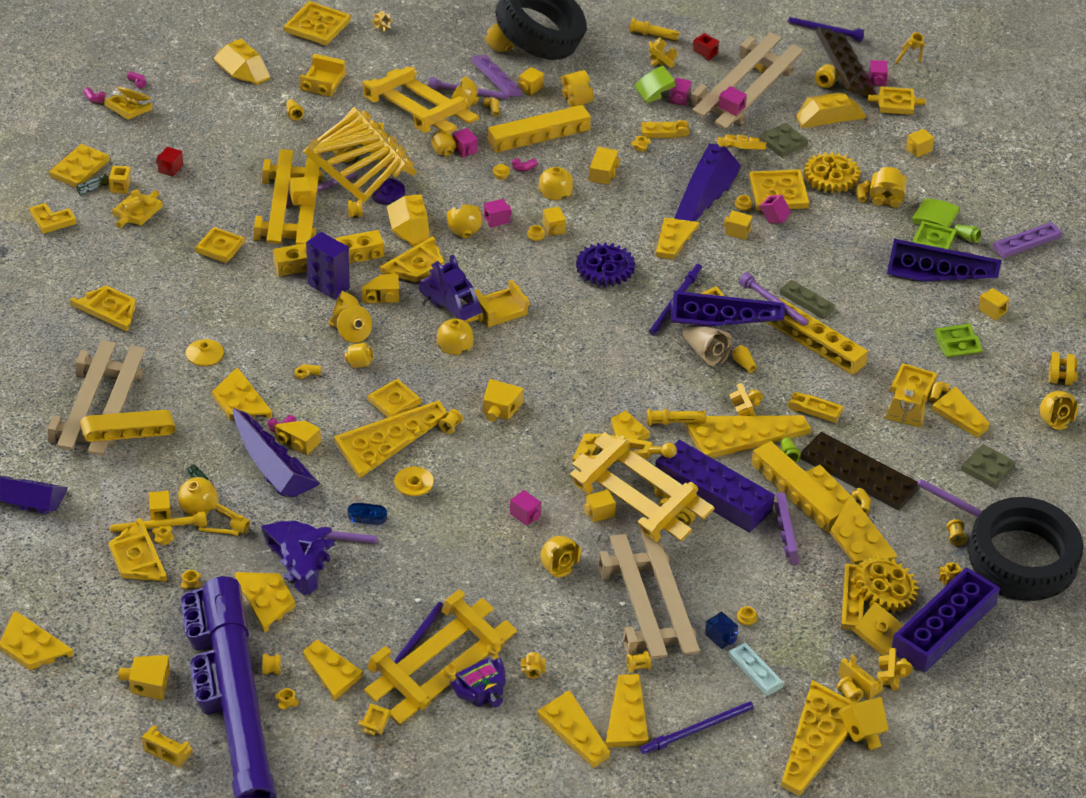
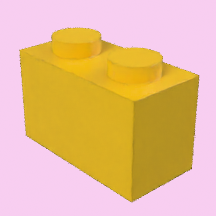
(604, 165)

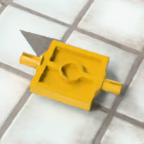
(896, 100)
(740, 141)
(140, 214)

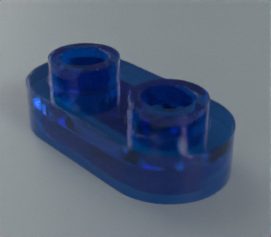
(367, 513)

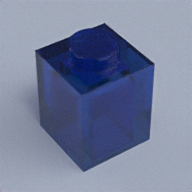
(721, 630)

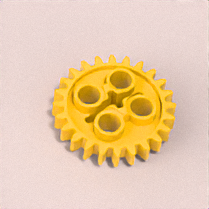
(832, 172)
(886, 584)

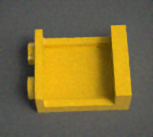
(323, 75)
(503, 304)

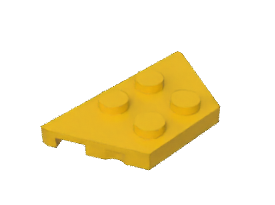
(415, 262)
(108, 306)
(238, 393)
(858, 534)
(136, 554)
(266, 596)
(30, 643)

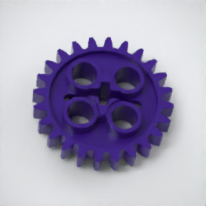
(605, 264)

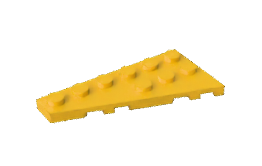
(737, 433)
(378, 441)
(816, 738)

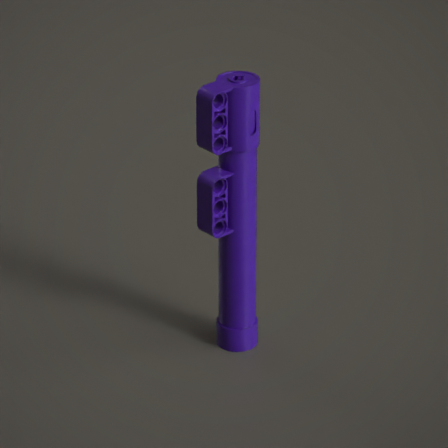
(226, 680)

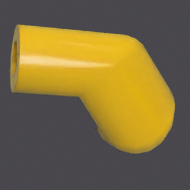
(493, 103)
(134, 201)
(306, 370)

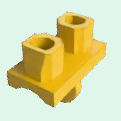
(660, 56)
(753, 398)
(895, 669)

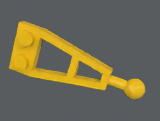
(646, 448)

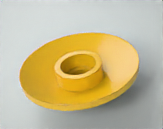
(133, 96)
(347, 327)
(204, 352)
(413, 481)

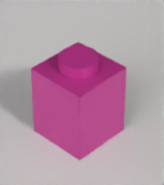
(878, 72)
(680, 93)
(732, 100)
(465, 142)
(775, 209)
(497, 213)
(525, 507)

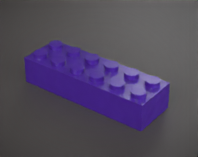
(728, 491)
(945, 619)

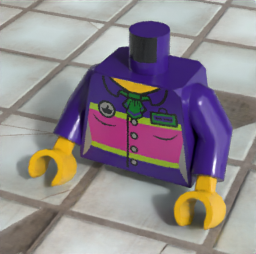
(481, 681)

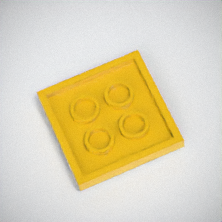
(317, 23)
(779, 182)

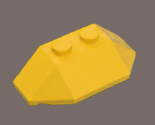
(242, 62)
(828, 110)
(409, 219)

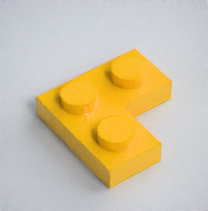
(51, 221)

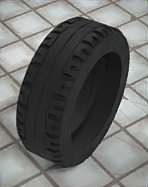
(536, 38)
(1034, 517)

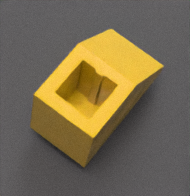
(382, 289)
(299, 435)

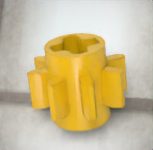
(379, 17)
(949, 572)
(533, 665)

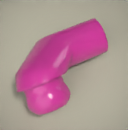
(139, 79)
(517, 165)
(273, 422)

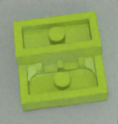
(654, 83)
(936, 212)
(958, 340)

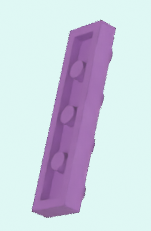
(496, 75)
(1027, 240)
(785, 523)

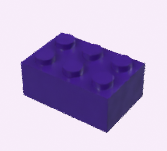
(328, 265)

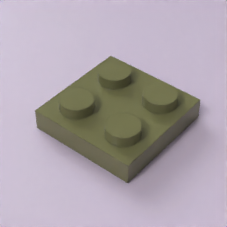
(783, 140)
(988, 466)

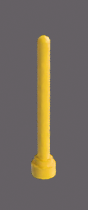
(198, 520)

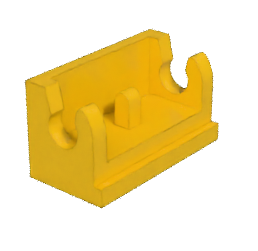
(861, 678)
(165, 748)

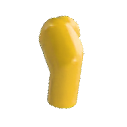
(862, 189)
(937, 389)
(860, 494)

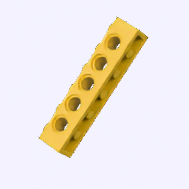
(361, 248)
(823, 341)

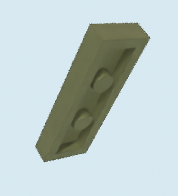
(807, 299)

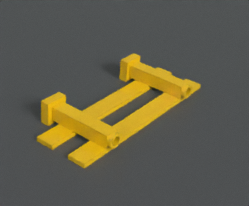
(422, 116)
(281, 173)
(658, 517)
(398, 674)

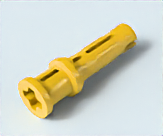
(645, 28)
(665, 417)

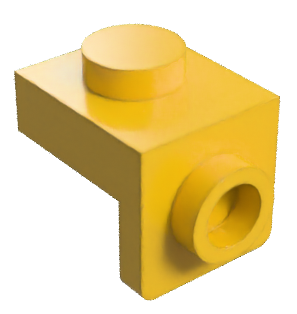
(375, 720)

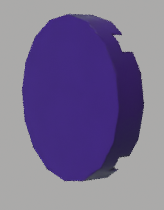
(389, 192)

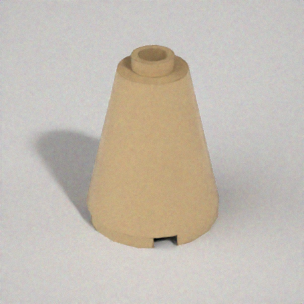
(709, 343)

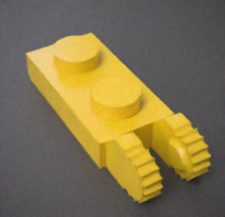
(665, 129)
(815, 407)

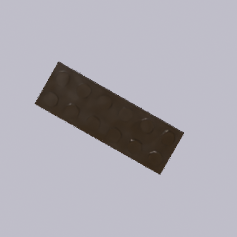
(845, 62)
(860, 470)

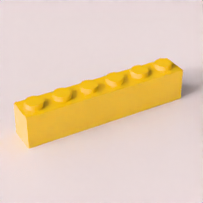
(539, 128)
(797, 485)

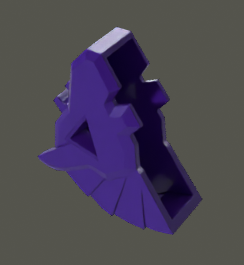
(447, 286)
(301, 550)

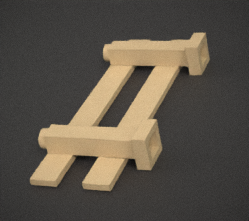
(752, 55)
(96, 368)
(650, 634)

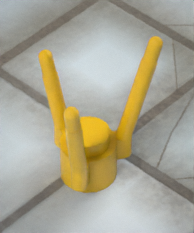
(914, 42)
(238, 522)

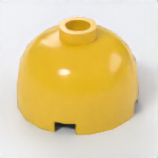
(497, 40)
(468, 89)
(556, 183)
(464, 221)
(344, 300)
(455, 336)
(1058, 409)
(197, 495)
(560, 555)

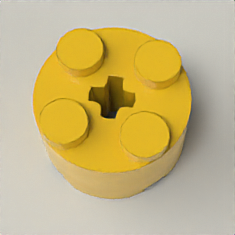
(577, 88)
(888, 187)

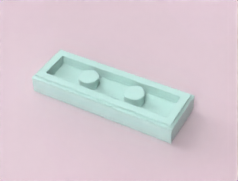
(756, 669)

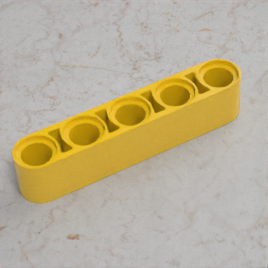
(127, 425)

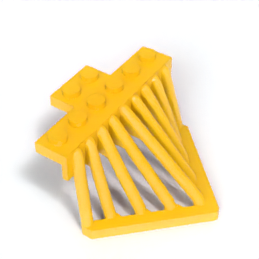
(360, 130)

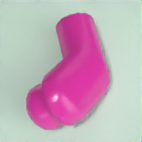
(98, 98)

